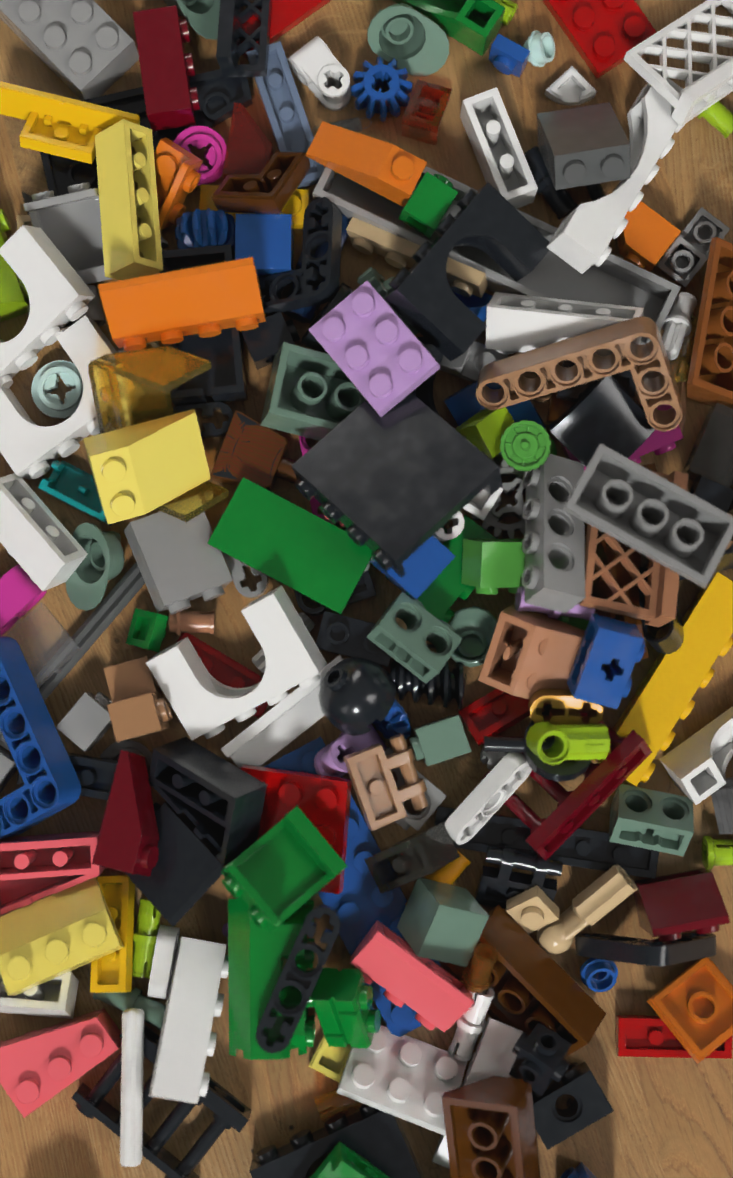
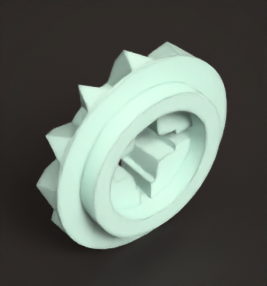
(47, 380)

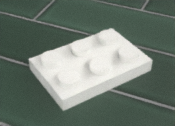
(402, 1078)

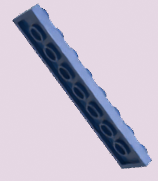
(360, 900)

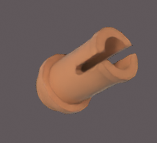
(192, 622)

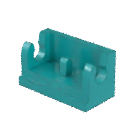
(74, 488)

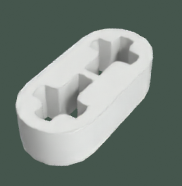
(163, 961)

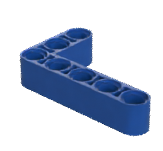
(35, 747)

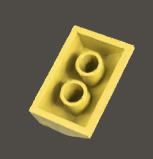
(55, 936)

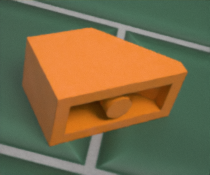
(646, 237)

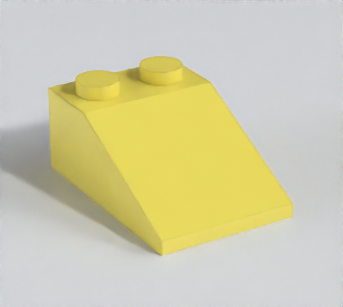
(147, 464)

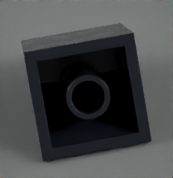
(183, 867)

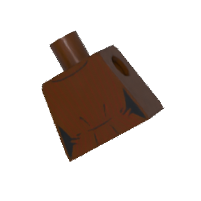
(253, 454)

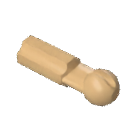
(587, 909)

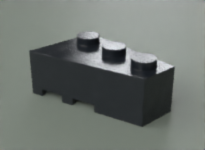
(211, 793)

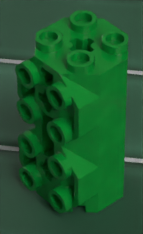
(253, 971)

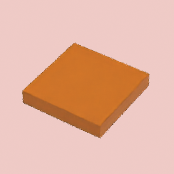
(697, 1008)

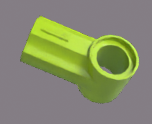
(570, 742)

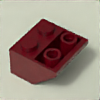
(680, 904)

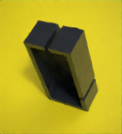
(225, 351)

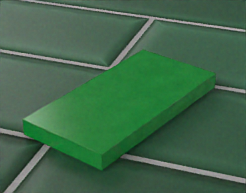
(290, 545)

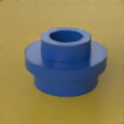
(599, 974)

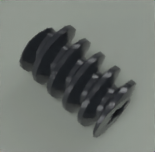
(444, 684)

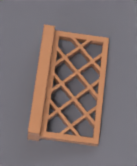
(661, 583)

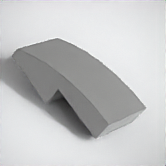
(692, 247)

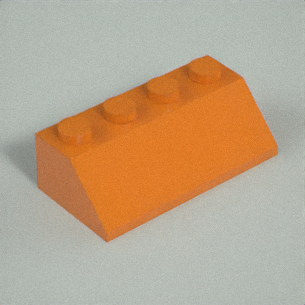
(183, 304)

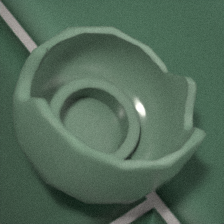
(476, 630)

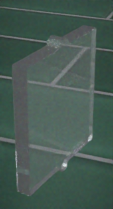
(43, 643)

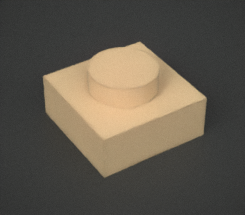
(532, 909)

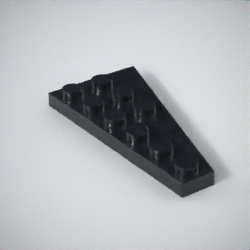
(216, 105)

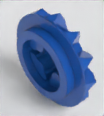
(394, 723)

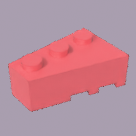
(44, 866)
(52, 1058)

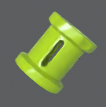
(716, 852)

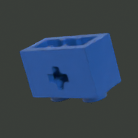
(602, 641)

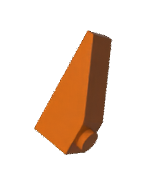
(367, 161)

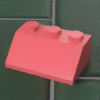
(411, 979)

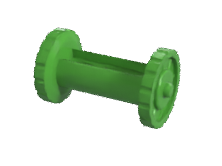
(526, 445)

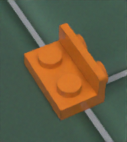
(175, 178)

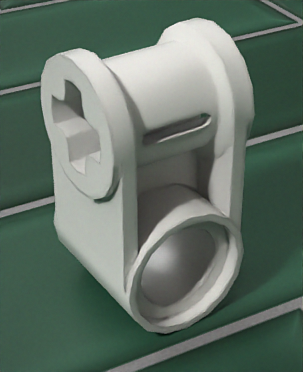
(320, 69)

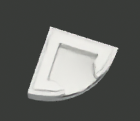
(570, 89)

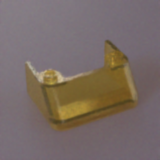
(136, 389)

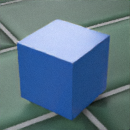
(267, 240)
(420, 567)

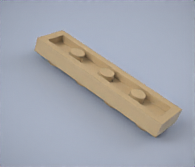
(399, 253)

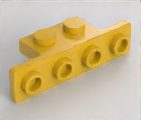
(57, 122)

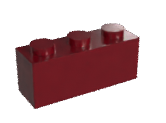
(166, 68)

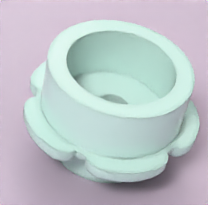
(541, 48)

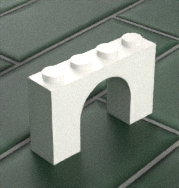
(54, 296)
(34, 447)
(206, 703)

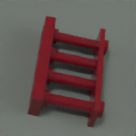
(578, 805)

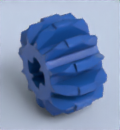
(383, 76)
(205, 229)

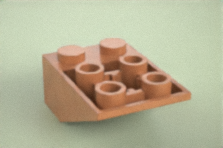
(531, 654)

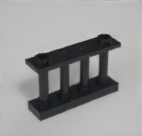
(227, 1113)

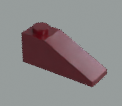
(129, 825)

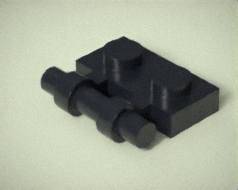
(502, 883)

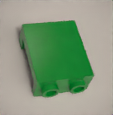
(282, 870)

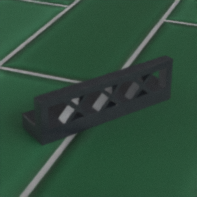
(230, 34)

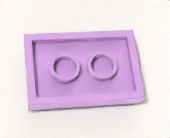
(374, 348)

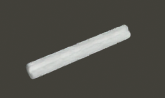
(132, 1087)

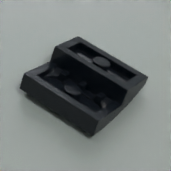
(603, 416)

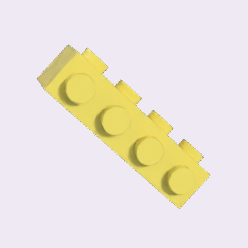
(128, 201)

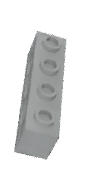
(553, 537)

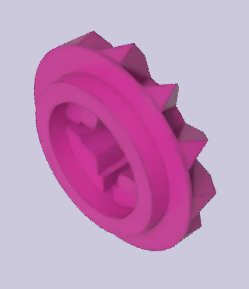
(215, 153)

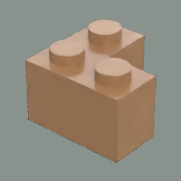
(136, 700)

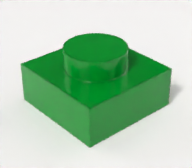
(147, 630)

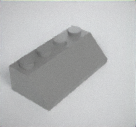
(651, 515)

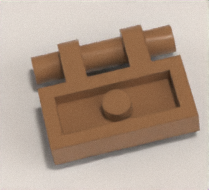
(375, 784)

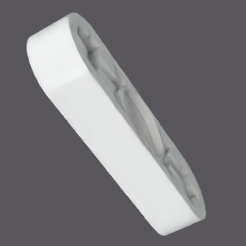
(487, 797)

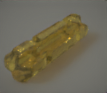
(682, 363)

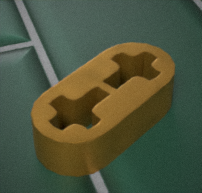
(566, 708)

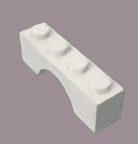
(702, 759)

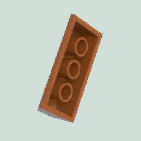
(712, 354)

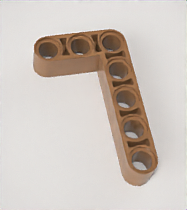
(589, 367)

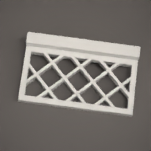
(700, 88)

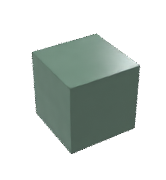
(442, 922)

